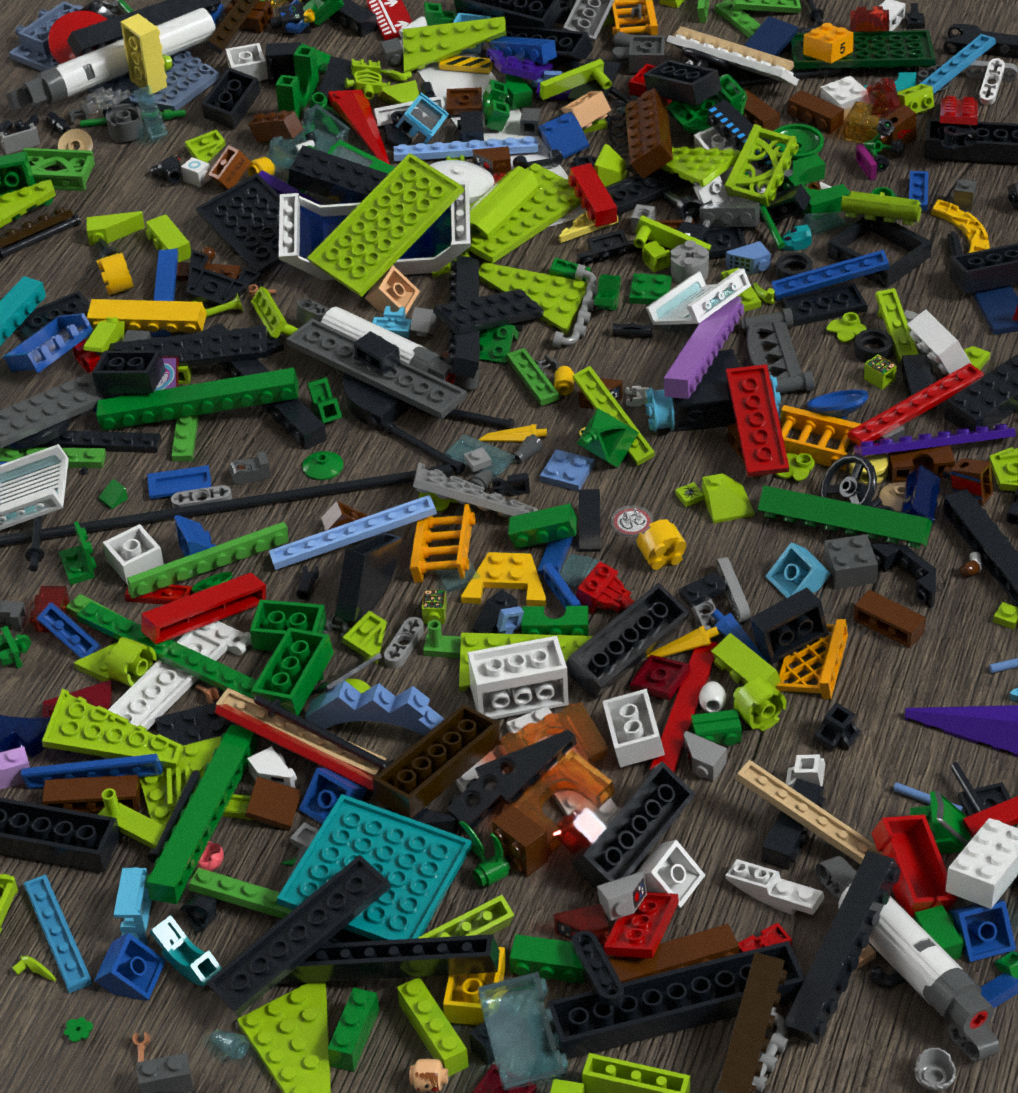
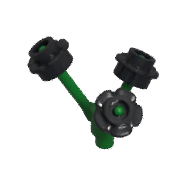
(897, 148)

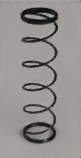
(618, 118)

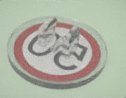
(631, 520)

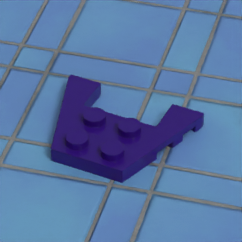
(515, 67)

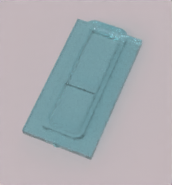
(465, 444)

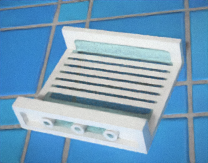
(694, 300)
(32, 486)

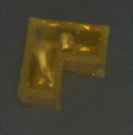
(860, 123)

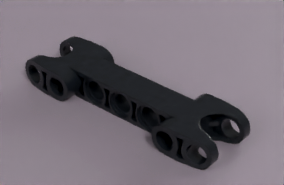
(970, 32)

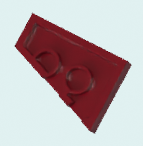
(95, 695)

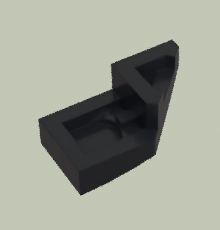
(395, 136)

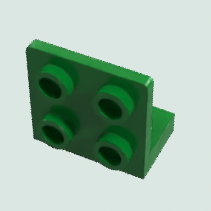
(496, 343)
(77, 560)

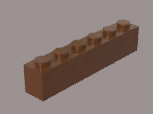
(678, 953)

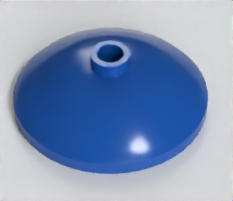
(838, 403)

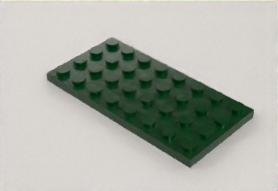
(874, 50)

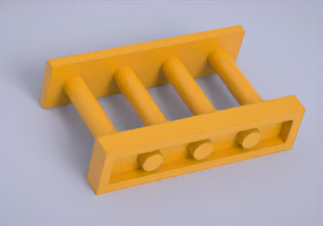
(647, 10)
(818, 424)
(424, 536)

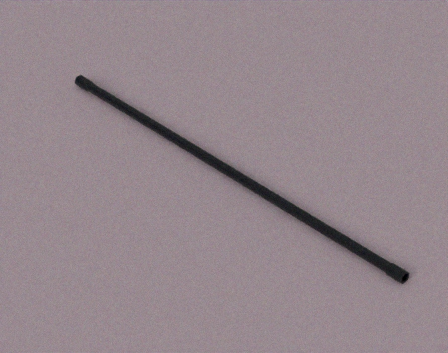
(221, 506)

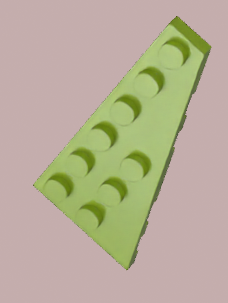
(444, 41)
(20, 200)
(480, 641)
(99, 732)

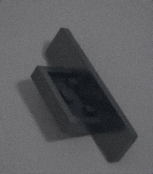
(607, 246)

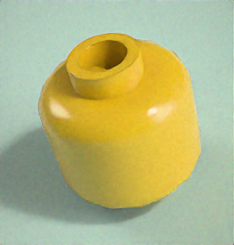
(261, 164)

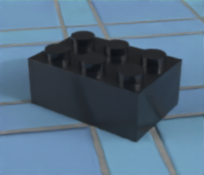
(231, 98)
(128, 371)
(789, 625)

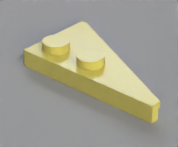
(580, 227)

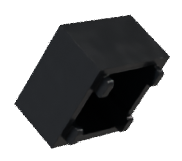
(280, 60)

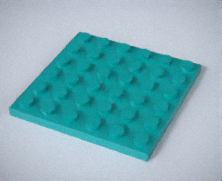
(408, 853)

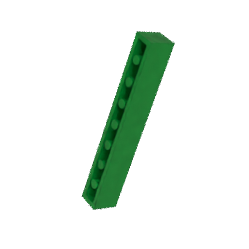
(846, 516)

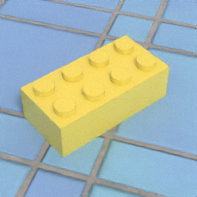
(144, 53)

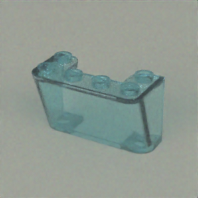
(317, 120)
(522, 1032)

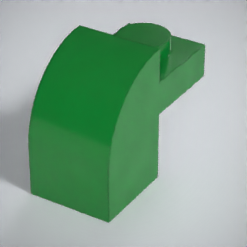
(608, 292)
(323, 404)

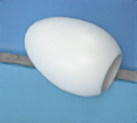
(712, 697)

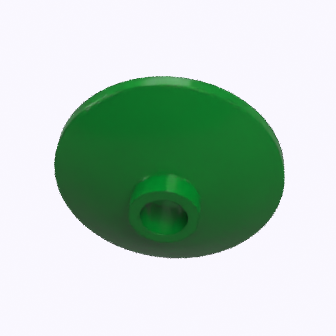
(322, 465)
(212, 581)

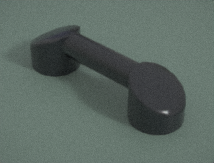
(554, 159)

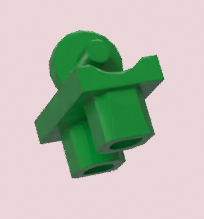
(14, 646)

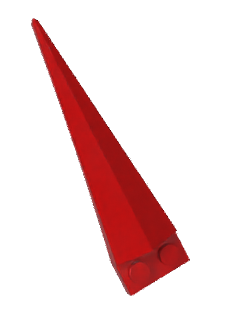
(358, 114)

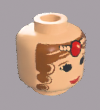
(428, 1075)

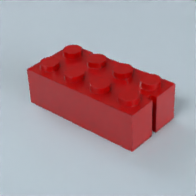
(918, 857)

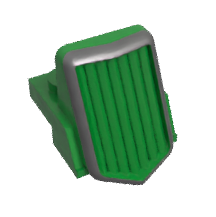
(945, 823)

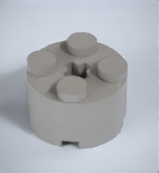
(689, 259)

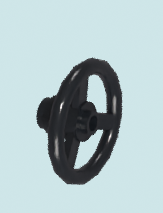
(706, 60)
(851, 486)

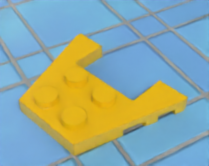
(506, 572)

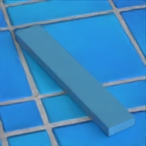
(959, 62)
(57, 934)

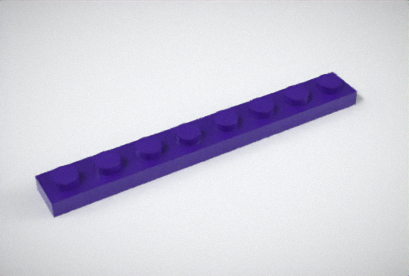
(926, 440)

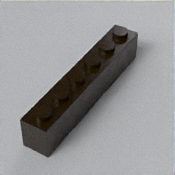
(751, 1025)

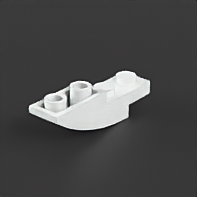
(770, 889)

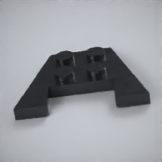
(213, 287)

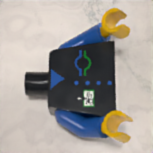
(293, 19)

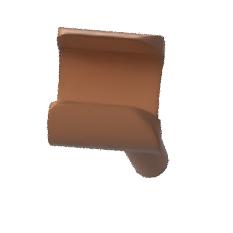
(254, 288)
(210, 694)
(141, 1046)

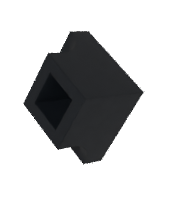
(837, 729)

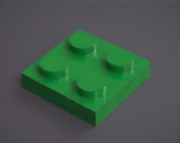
(649, 288)

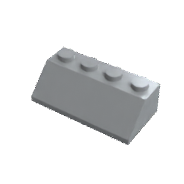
(588, 16)

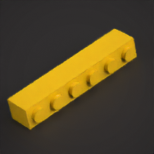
(150, 315)

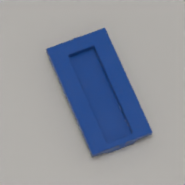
(170, 482)

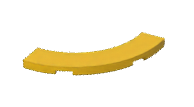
(965, 222)

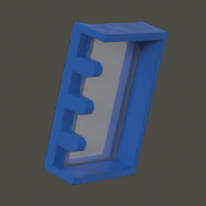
(49, 343)

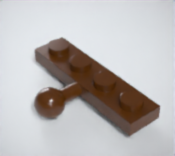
(228, 270)

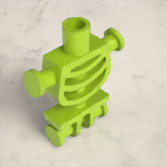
(366, 78)

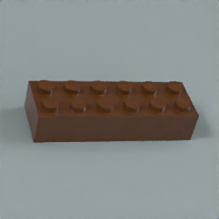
(648, 133)

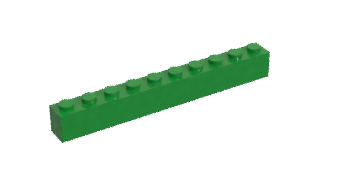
(197, 399)
(201, 815)

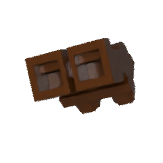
(258, 17)

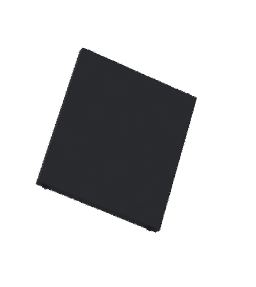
(717, 371)
(345, 673)

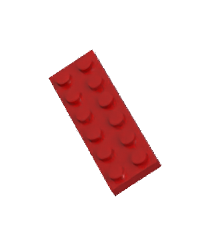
(959, 110)
(757, 420)

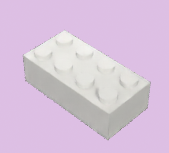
(985, 864)

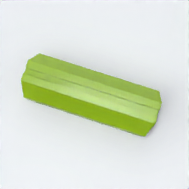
(503, 201)

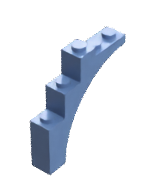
(376, 704)

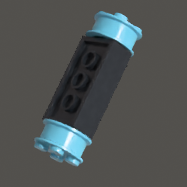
(706, 408)

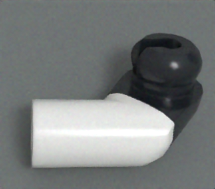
(311, 140)

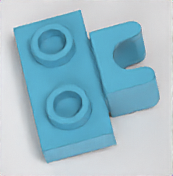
(394, 322)

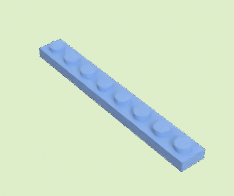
(457, 148)
(352, 532)

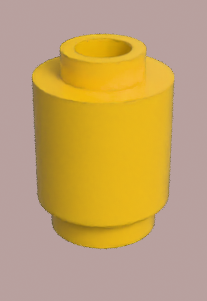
(564, 380)

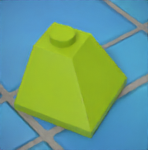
(399, 93)
(610, 166)
(725, 498)

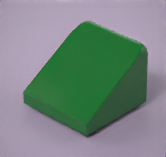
(113, 494)
(1008, 964)

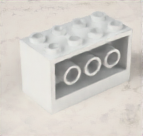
(518, 678)

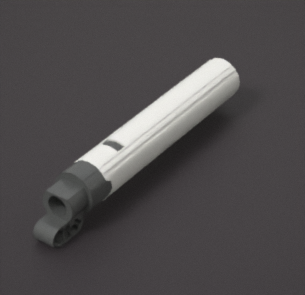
(108, 63)

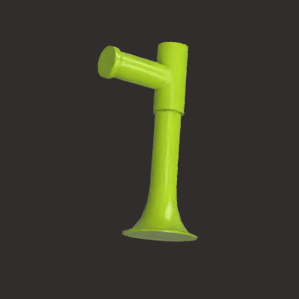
(234, 304)

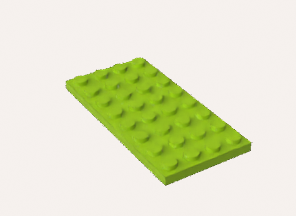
(548, 205)
(385, 224)

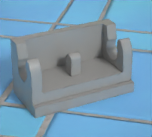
(20, 140)

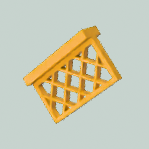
(830, 661)

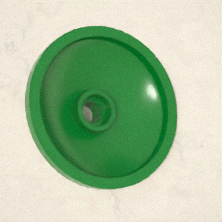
(808, 138)

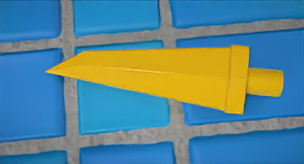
(514, 435)
(692, 640)

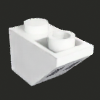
(272, 767)

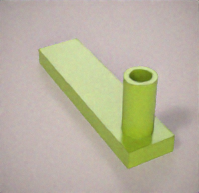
(575, 78)
(662, 234)
(270, 314)
(896, 323)
(131, 822)

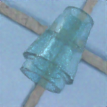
(230, 1043)

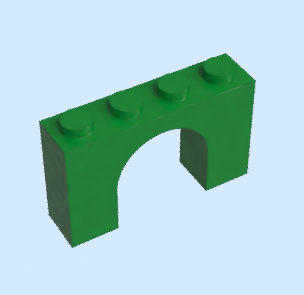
(295, 91)
(810, 170)

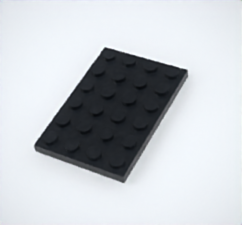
(247, 221)

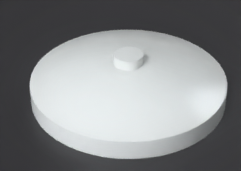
(479, 178)

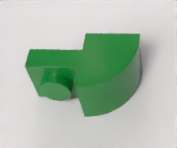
(435, 15)

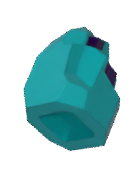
(798, 238)

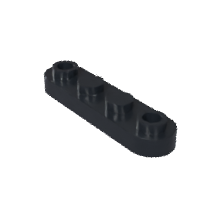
(598, 968)

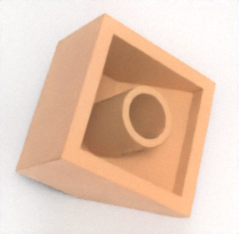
(588, 108)
(392, 290)

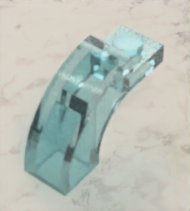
(151, 113)

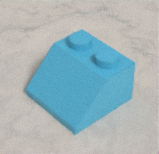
(796, 571)

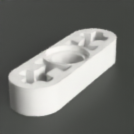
(991, 75)

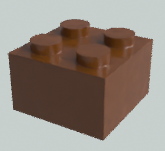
(521, 840)

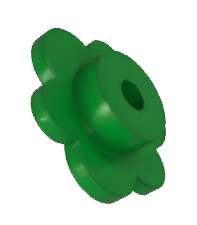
(78, 1029)

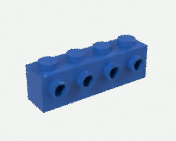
(526, 48)

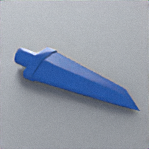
(728, 624)

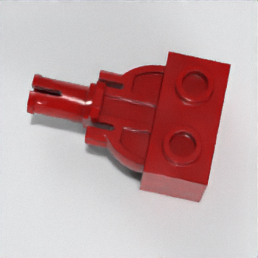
(603, 590)

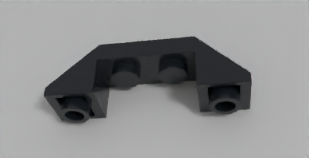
(925, 574)

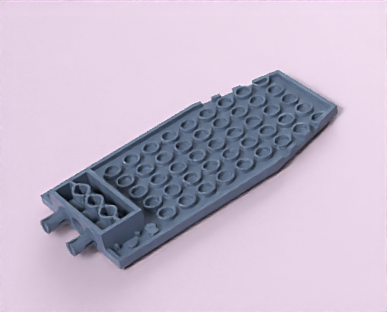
(184, 80)

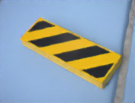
(467, 64)

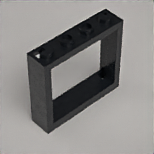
(918, 248)

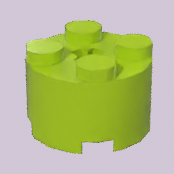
(129, 661)
(759, 703)

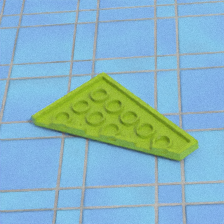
(701, 164)
(556, 295)
(155, 787)
(293, 1039)

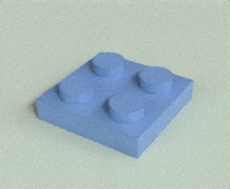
(567, 470)

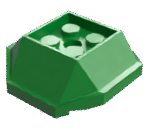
(694, 118)

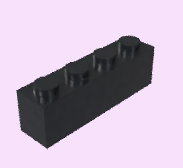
(787, 834)

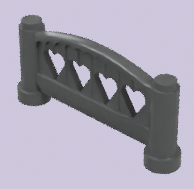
(777, 324)

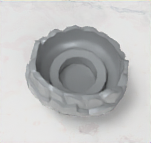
(935, 1069)

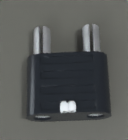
(694, 230)

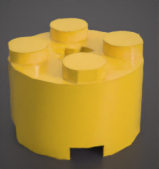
(115, 274)
(661, 544)

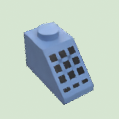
(752, 258)

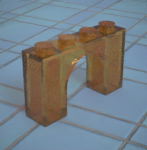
(572, 717)
(569, 774)

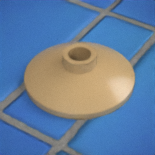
(74, 138)
(893, 495)

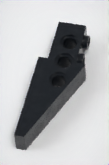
(528, 768)

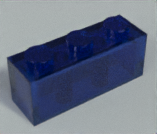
(921, 493)

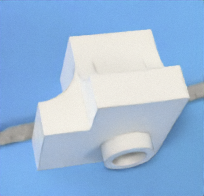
(712, 192)
(807, 768)

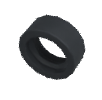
(792, 259)
(873, 336)

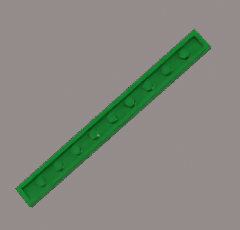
(168, 651)

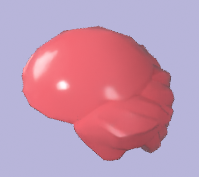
(211, 857)

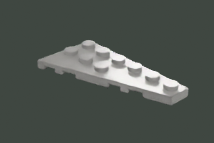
(466, 492)

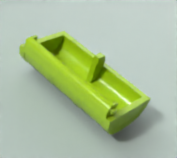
(881, 206)

